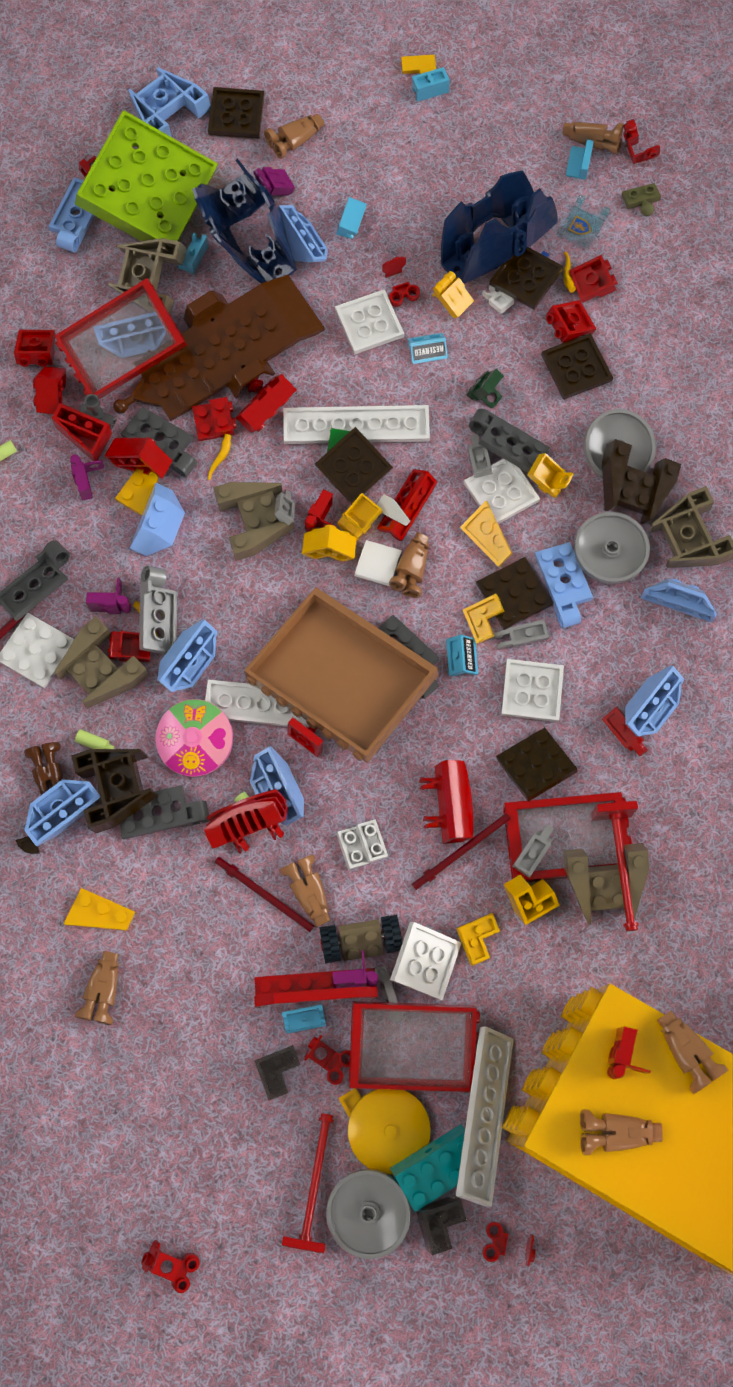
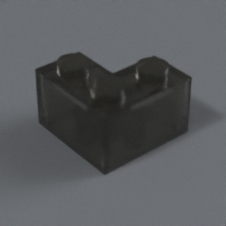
(271, 1069)
(435, 1219)

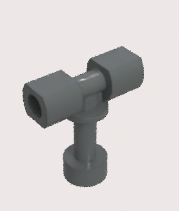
(93, 408)

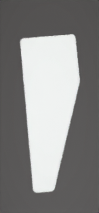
(393, 510)

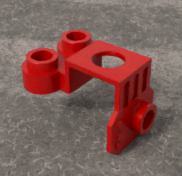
(632, 137)
(402, 290)
(332, 1061)
(500, 1242)
(155, 1257)

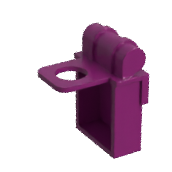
(274, 180)
(80, 475)
(108, 602)
(355, 978)

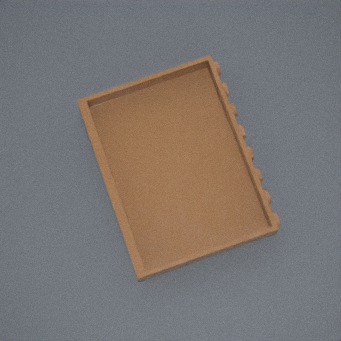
(341, 674)

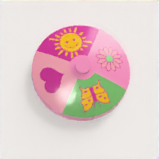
(194, 738)

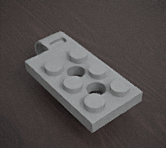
(158, 599)

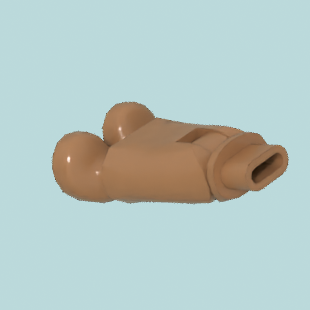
(596, 132)
(293, 134)
(411, 565)
(308, 890)
(101, 990)
(690, 1051)
(618, 1132)

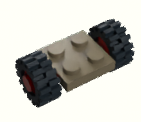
(361, 937)

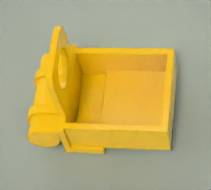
(452, 294)
(549, 475)
(359, 516)

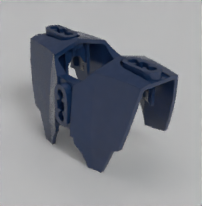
(225, 207)
(523, 211)

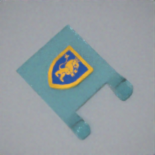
(581, 225)

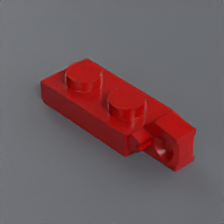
(616, 723)

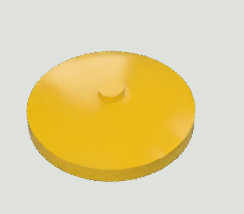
(387, 1128)

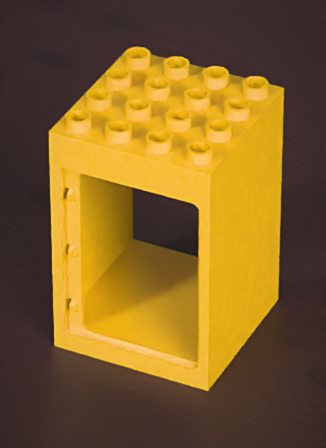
(673, 1184)

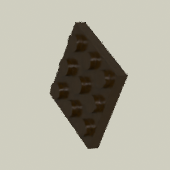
(236, 112)
(526, 277)
(577, 366)
(353, 465)
(518, 592)
(536, 764)

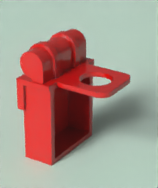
(319, 511)
(126, 645)
(621, 1053)

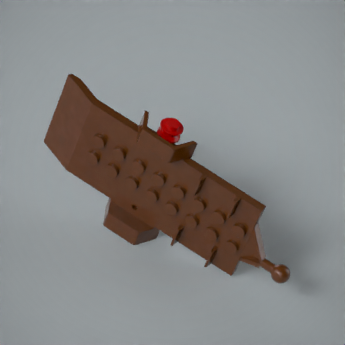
(228, 349)

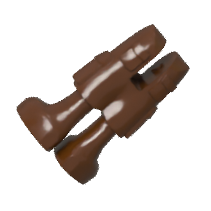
(46, 775)

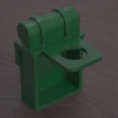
(484, 386)

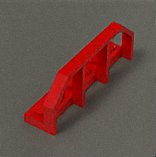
(305, 988)

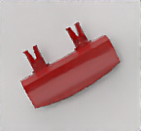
(453, 801)
(245, 818)

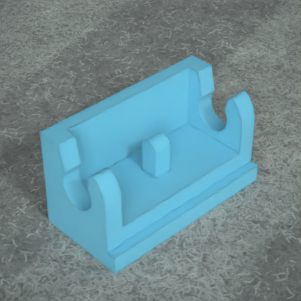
(430, 84)
(351, 218)
(194, 253)
(304, 1019)

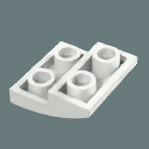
(377, 562)
(362, 844)

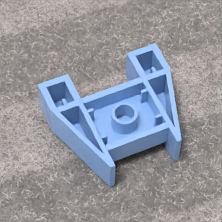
(166, 97)

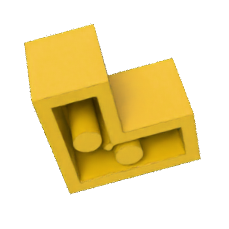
(329, 542)
(530, 901)

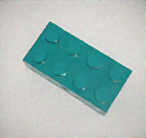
(431, 1169)

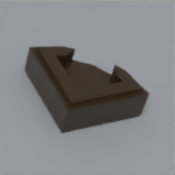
(27, 845)

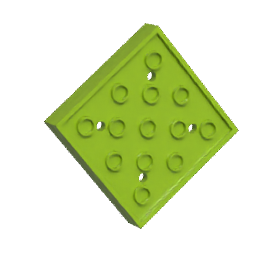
(144, 181)

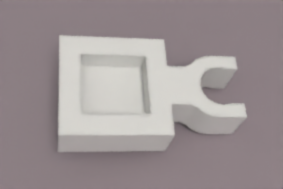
(499, 301)

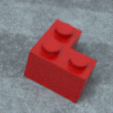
(49, 387)

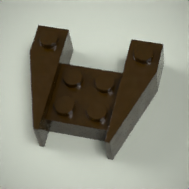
(634, 487)
(117, 783)

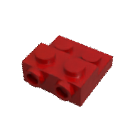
(593, 278)
(570, 321)
(35, 347)
(214, 419)

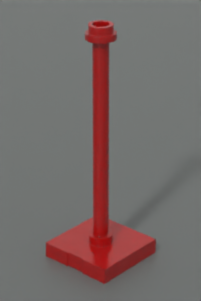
(305, 736)
(615, 812)
(304, 1241)

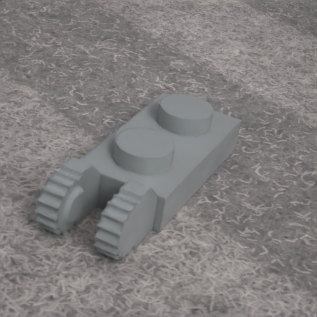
(523, 634)

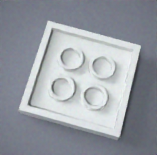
(369, 321)
(504, 490)
(35, 650)
(532, 690)
(425, 961)

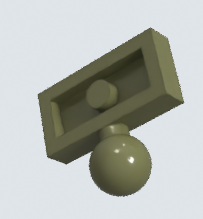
(643, 197)

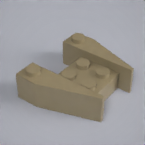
(145, 261)
(257, 510)
(688, 534)
(94, 669)
(600, 885)

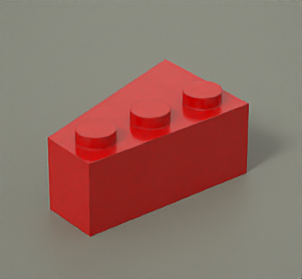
(266, 403)
(82, 430)
(138, 454)

